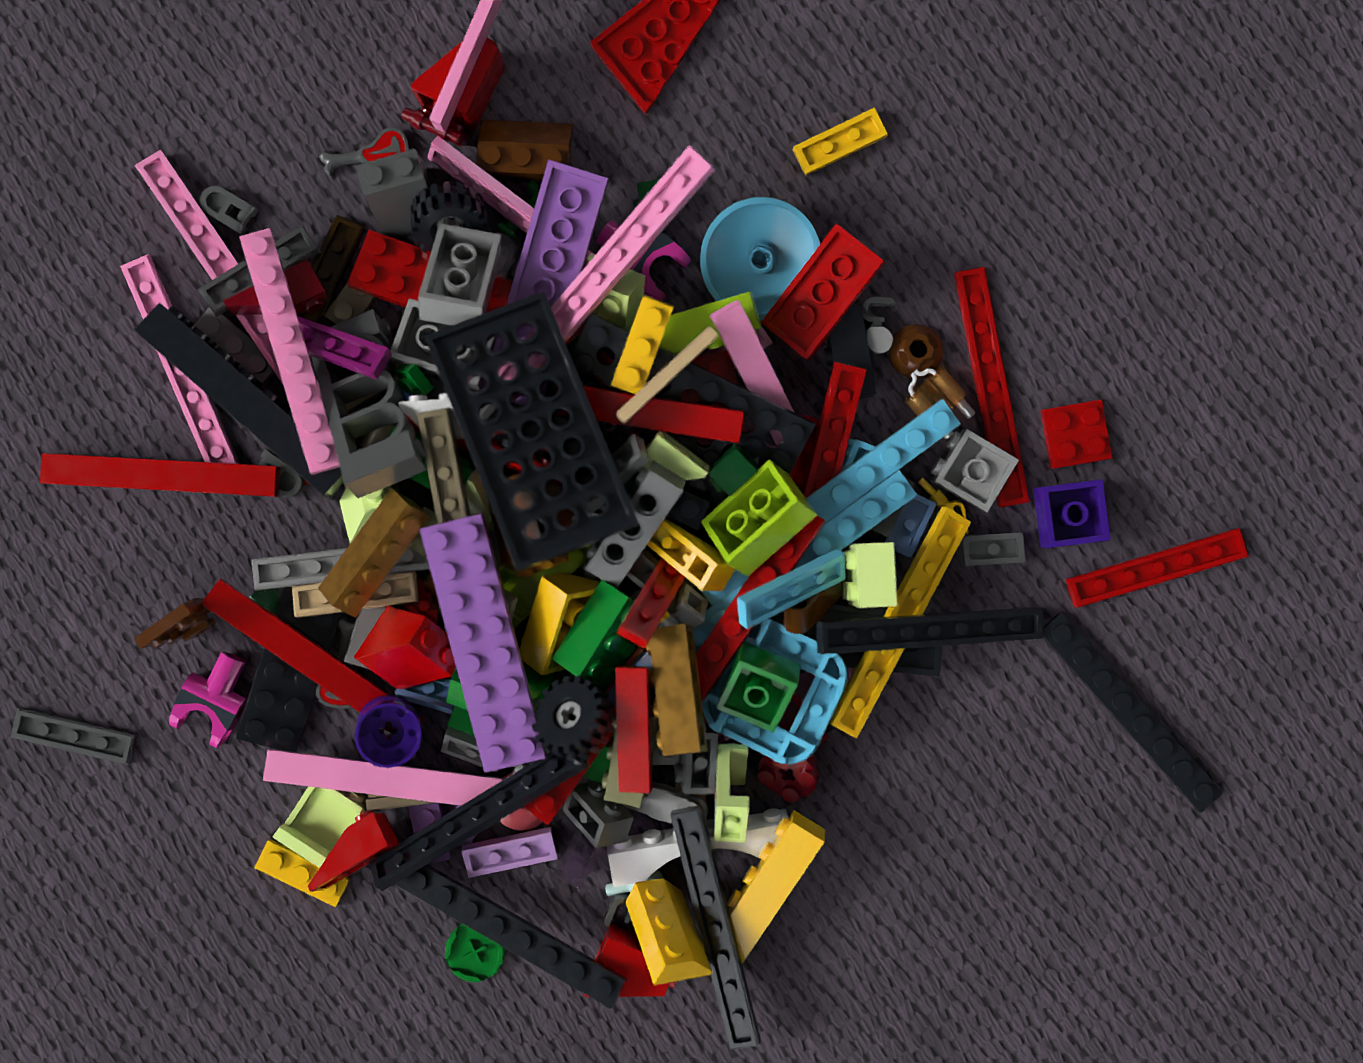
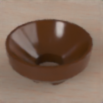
(900, 354)

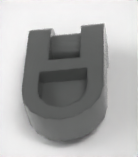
(219, 204)
(289, 480)

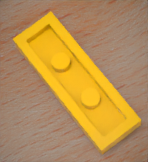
(840, 141)
(642, 345)
(296, 871)

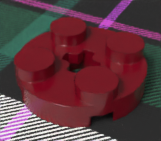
(787, 785)

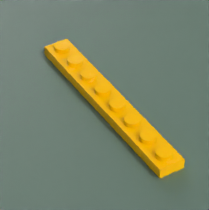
(912, 599)

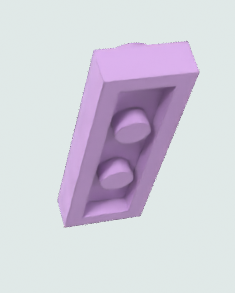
(509, 852)

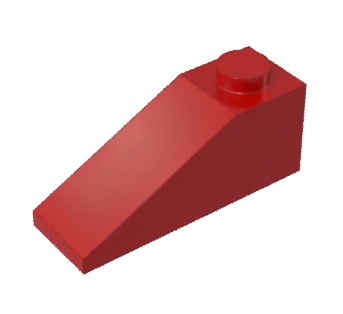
(355, 848)

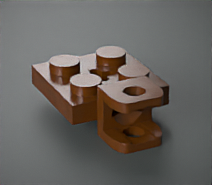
(183, 622)

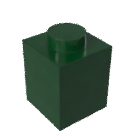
(732, 469)

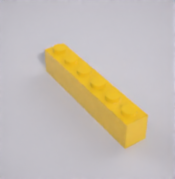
(773, 879)

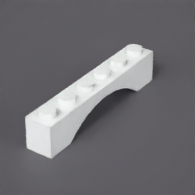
(647, 852)

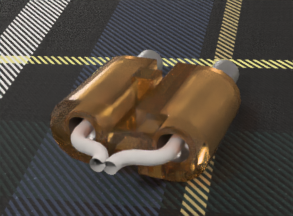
(935, 387)

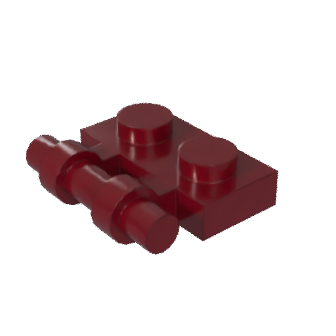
(421, 120)

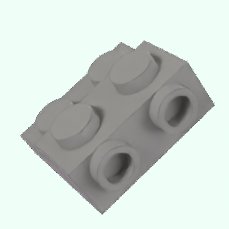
(973, 469)

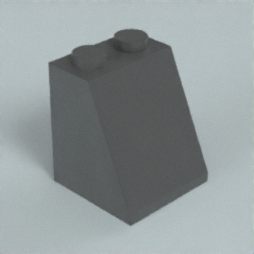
(390, 188)

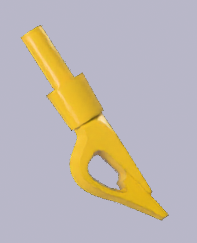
(939, 498)

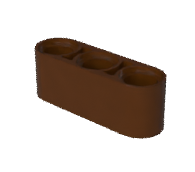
(805, 614)

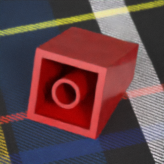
(477, 90)
(406, 649)
(624, 955)

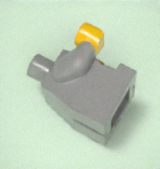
(686, 608)

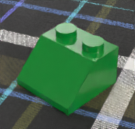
(759, 686)

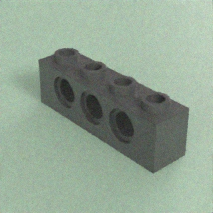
(613, 564)

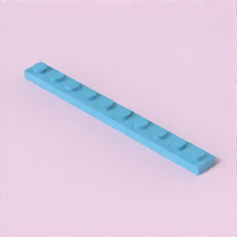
(869, 471)
(835, 534)

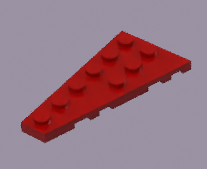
(650, 44)

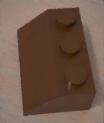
(522, 149)

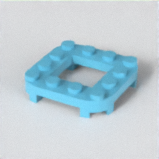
(815, 711)

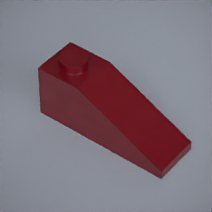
(303, 285)

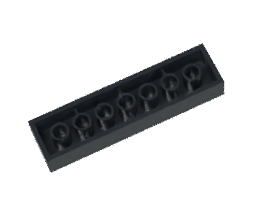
(233, 390)

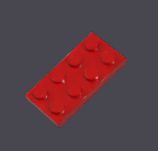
(823, 291)

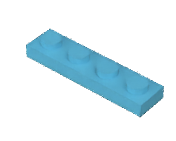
(791, 588)

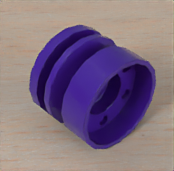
(393, 748)

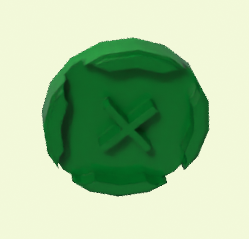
(473, 955)

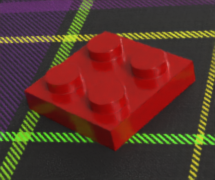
(1076, 434)

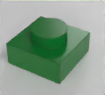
(412, 379)

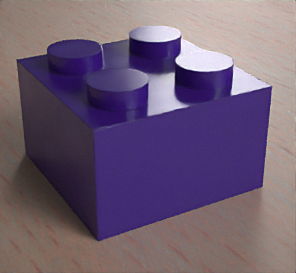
(1071, 514)

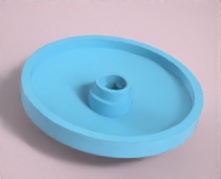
(756, 249)

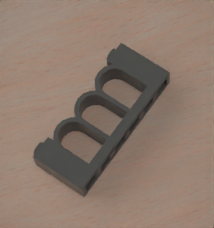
(387, 460)

